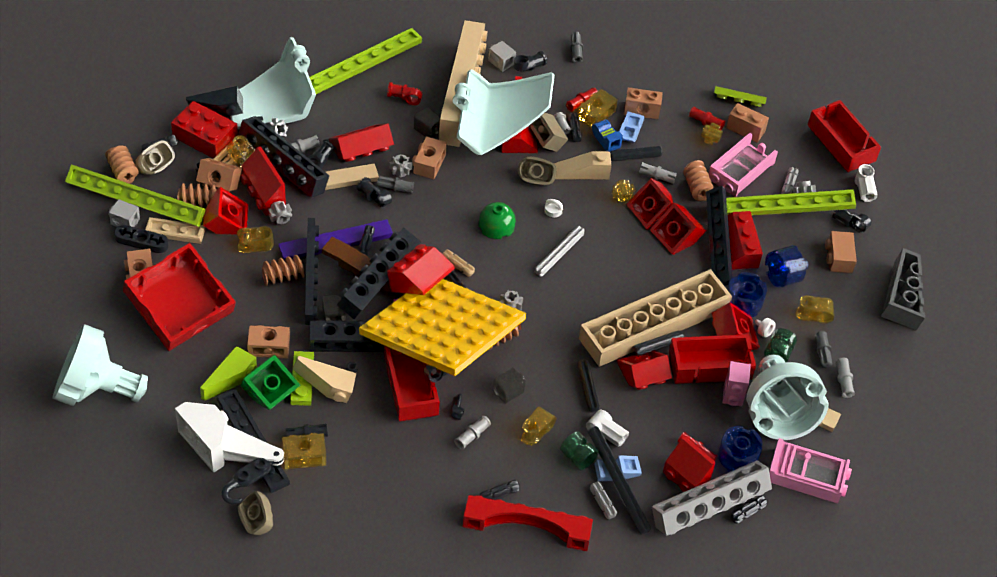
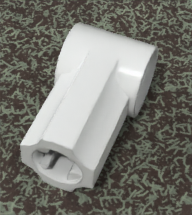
(865, 183)
(609, 429)

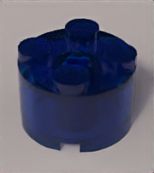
(786, 266)
(748, 292)
(739, 448)

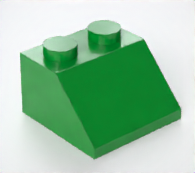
(270, 383)

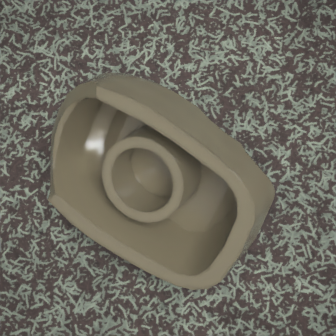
(154, 158)
(537, 170)
(256, 513)

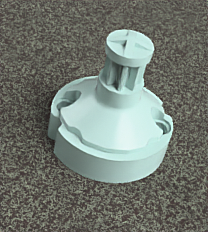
(90, 369)
(786, 399)

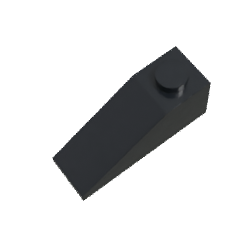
(223, 101)

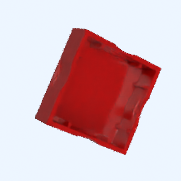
(179, 296)

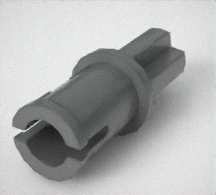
(576, 47)
(396, 184)
(823, 349)

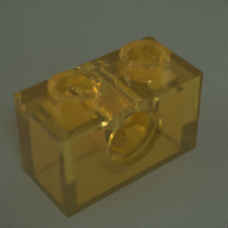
(597, 108)
(297, 458)

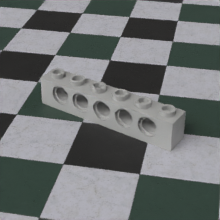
(711, 498)

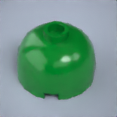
(497, 220)

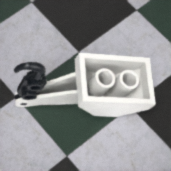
(215, 442)

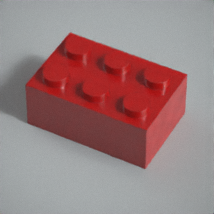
(204, 129)

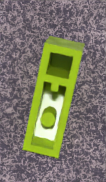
(229, 373)

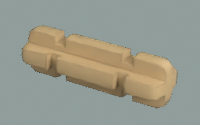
(459, 263)

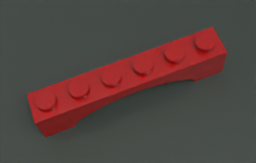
(486, 512)

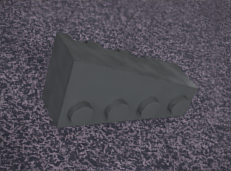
(904, 293)

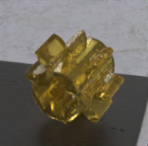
(712, 133)
(623, 190)

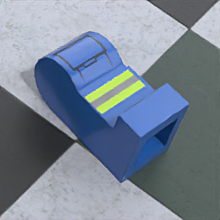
(606, 135)

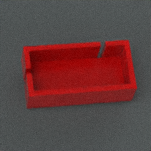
(844, 136)
(708, 357)
(412, 392)

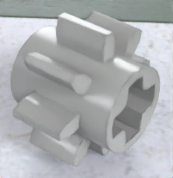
(278, 126)
(401, 165)
(804, 187)
(280, 212)
(512, 299)

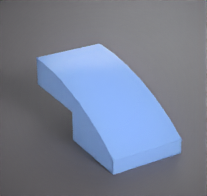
(631, 126)
(628, 464)

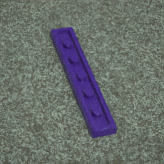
(350, 236)

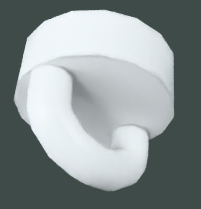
(553, 208)
(765, 327)

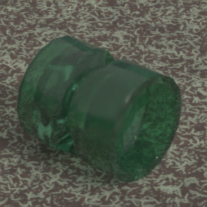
(781, 344)
(582, 453)

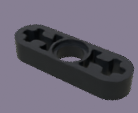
(135, 233)

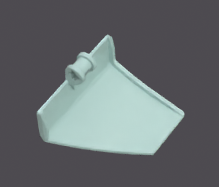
(280, 91)
(499, 110)

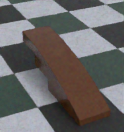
(349, 258)

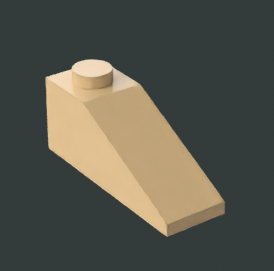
(585, 166)
(329, 380)

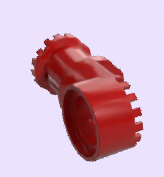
(404, 92)

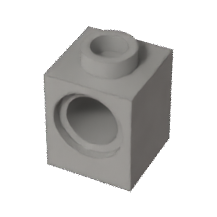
(501, 56)
(124, 214)

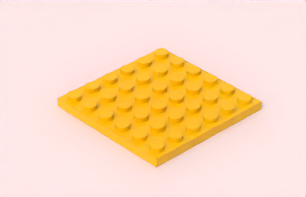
(444, 326)

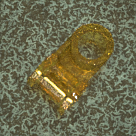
(242, 154)
(256, 239)
(817, 309)
(537, 426)

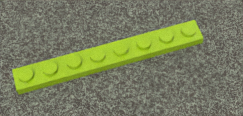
(365, 60)
(135, 195)
(793, 202)

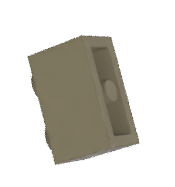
(549, 132)

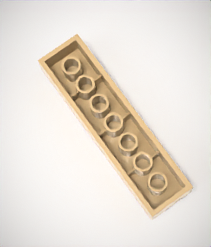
(468, 57)
(653, 316)

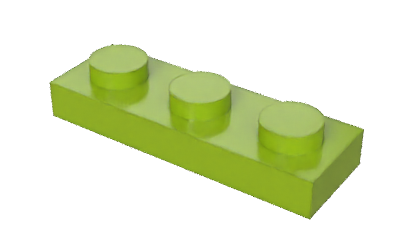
(740, 96)
(302, 394)

